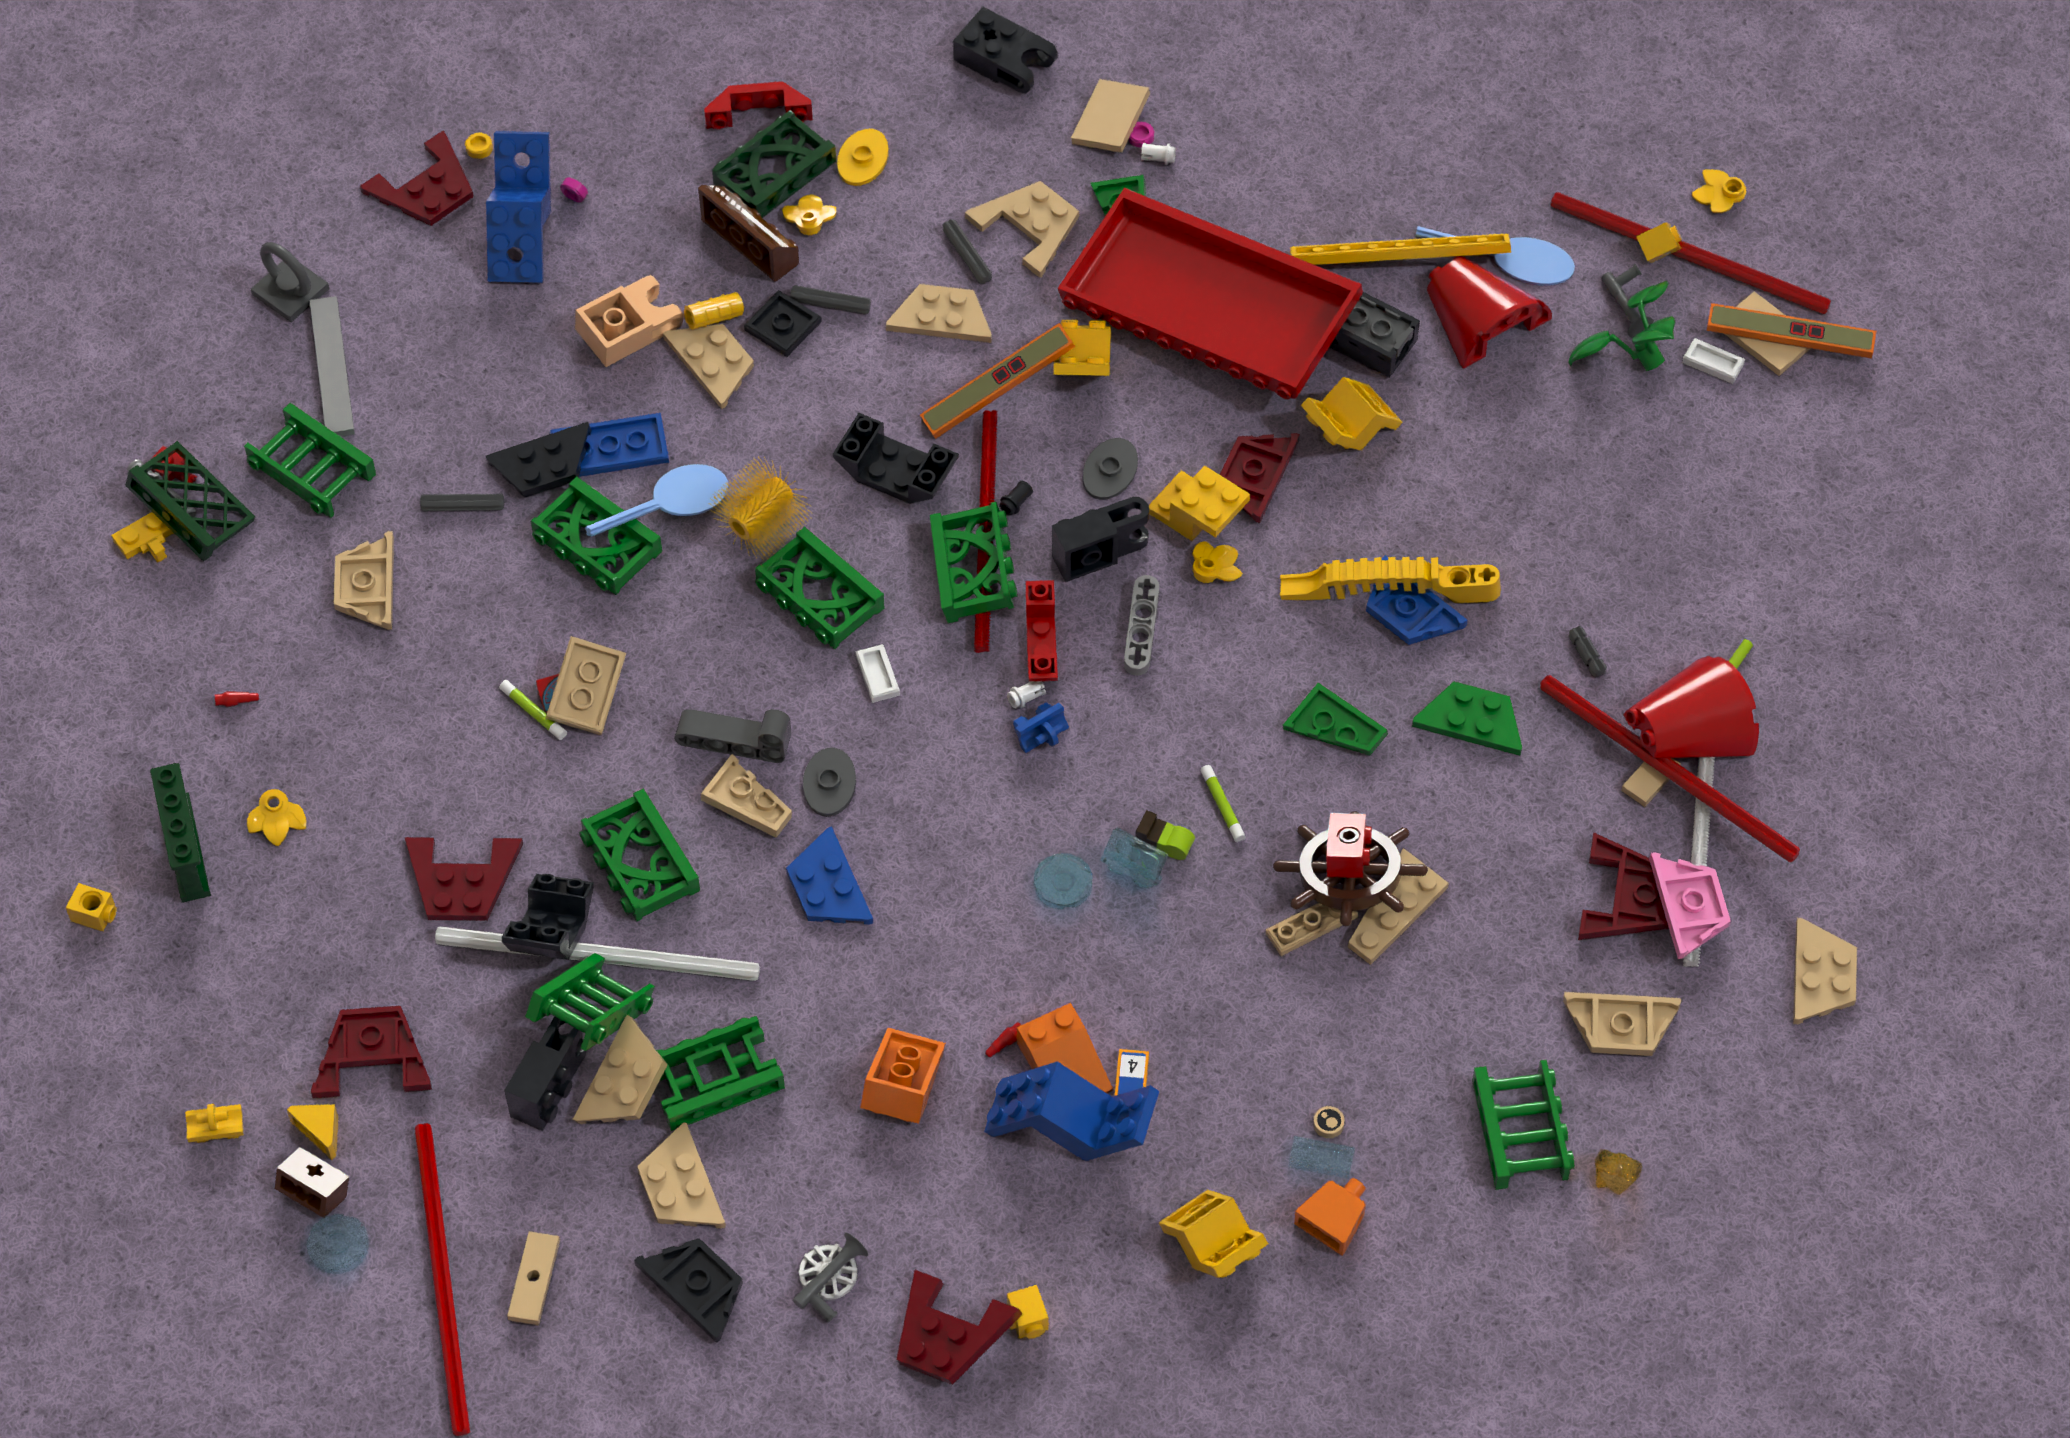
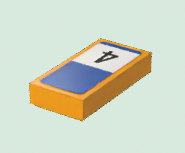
(1131, 1070)

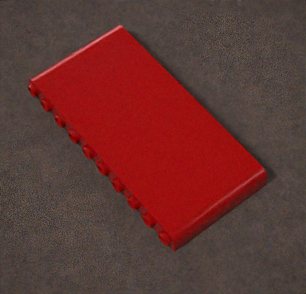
(1209, 293)

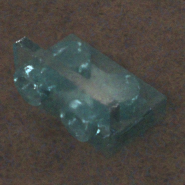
(1134, 858)

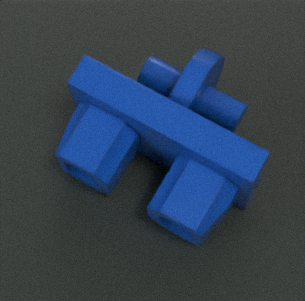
(1041, 728)

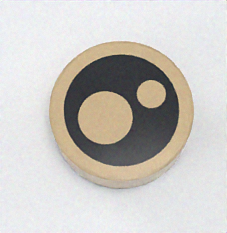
(1328, 1122)

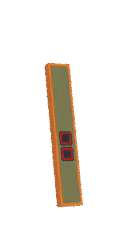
(1791, 330)
(997, 380)

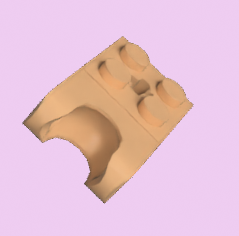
(625, 320)

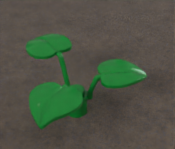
(1644, 342)

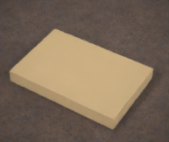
(1110, 115)
(1773, 355)
(586, 685)

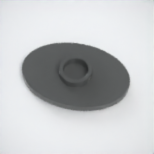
(1110, 468)
(829, 782)

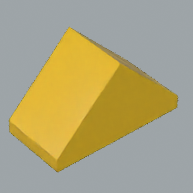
(318, 1124)

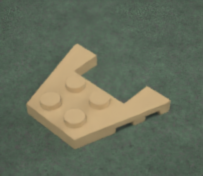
(1036, 213)

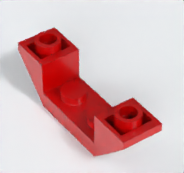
(757, 95)
(1041, 631)

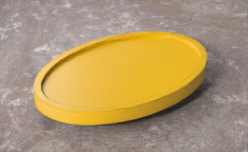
(862, 157)

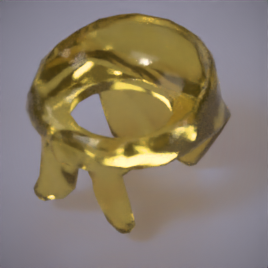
(1616, 1171)

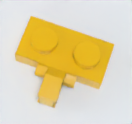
(143, 536)

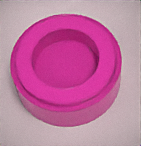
(1141, 134)
(574, 189)

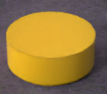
(479, 145)

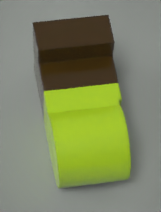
(1164, 836)

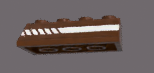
(747, 231)

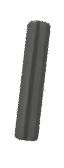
(967, 251)
(831, 299)
(461, 502)

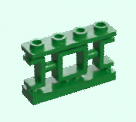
(724, 1092)

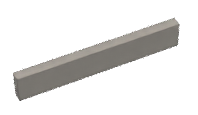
(332, 366)

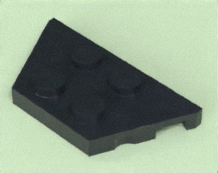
(543, 461)
(696, 1283)

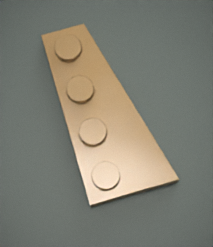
(1383, 925)

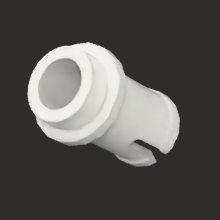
(1158, 153)
(1019, 696)

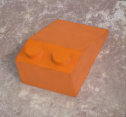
(1063, 1039)
(902, 1075)

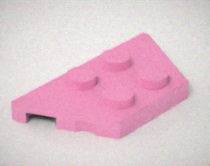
(1690, 902)

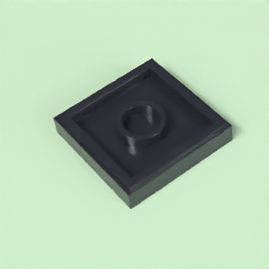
(782, 323)

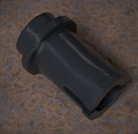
(1012, 502)

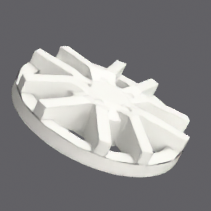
(818, 1267)

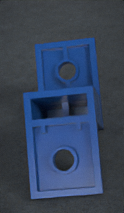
(518, 206)
(1071, 1111)

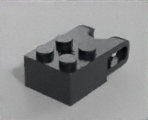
(1002, 50)
(1098, 537)
(544, 1076)

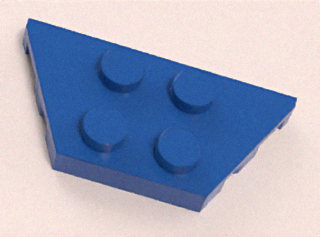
(1412, 614)
(827, 883)

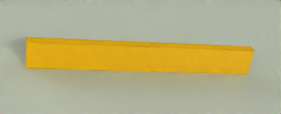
(1403, 249)

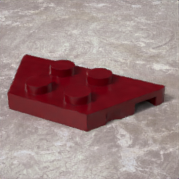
(1257, 468)

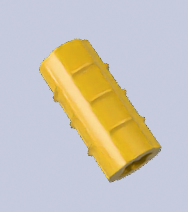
(713, 310)

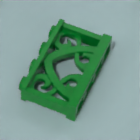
(946, 538)
(592, 560)
(805, 610)
(645, 819)

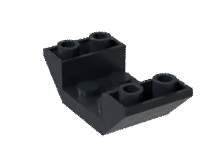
(891, 464)
(553, 919)

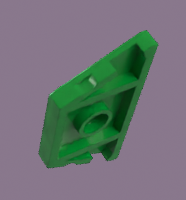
(1473, 717)

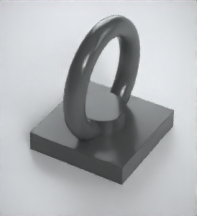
(288, 284)

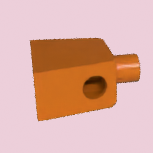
(1333, 1214)

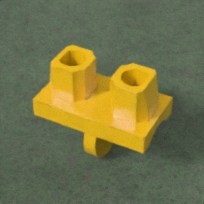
(214, 1123)

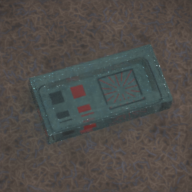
(1321, 1157)

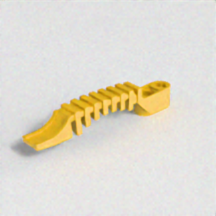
(1476, 582)

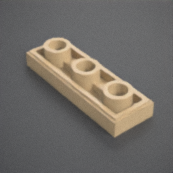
(1298, 931)
(536, 1262)

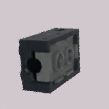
(1377, 335)

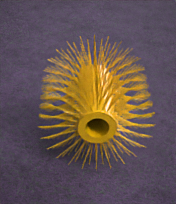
(760, 508)

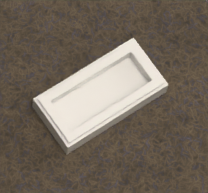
(1713, 360)
(877, 673)

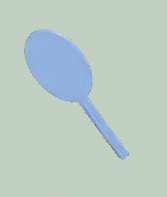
(1529, 261)
(678, 493)

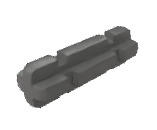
(1587, 651)

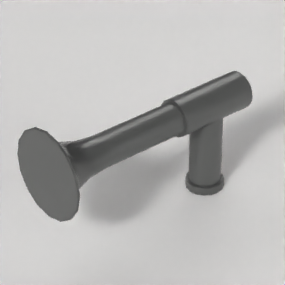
(1614, 286)
(810, 1292)

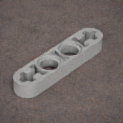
(1141, 625)

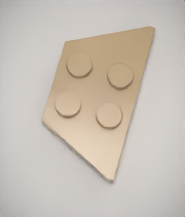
(941, 313)
(712, 358)
(366, 581)
(1822, 972)
(1621, 1021)
(624, 1078)
(679, 1183)

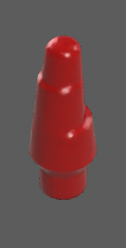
(233, 698)
(1005, 1039)

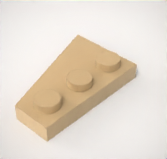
(742, 797)

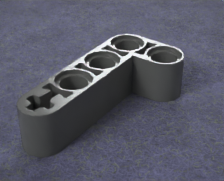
(735, 735)

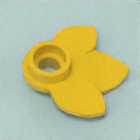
(1718, 191)
(809, 214)
(1215, 563)
(276, 820)

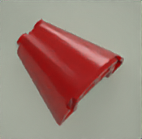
(1479, 306)
(1698, 713)

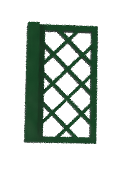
(170, 509)

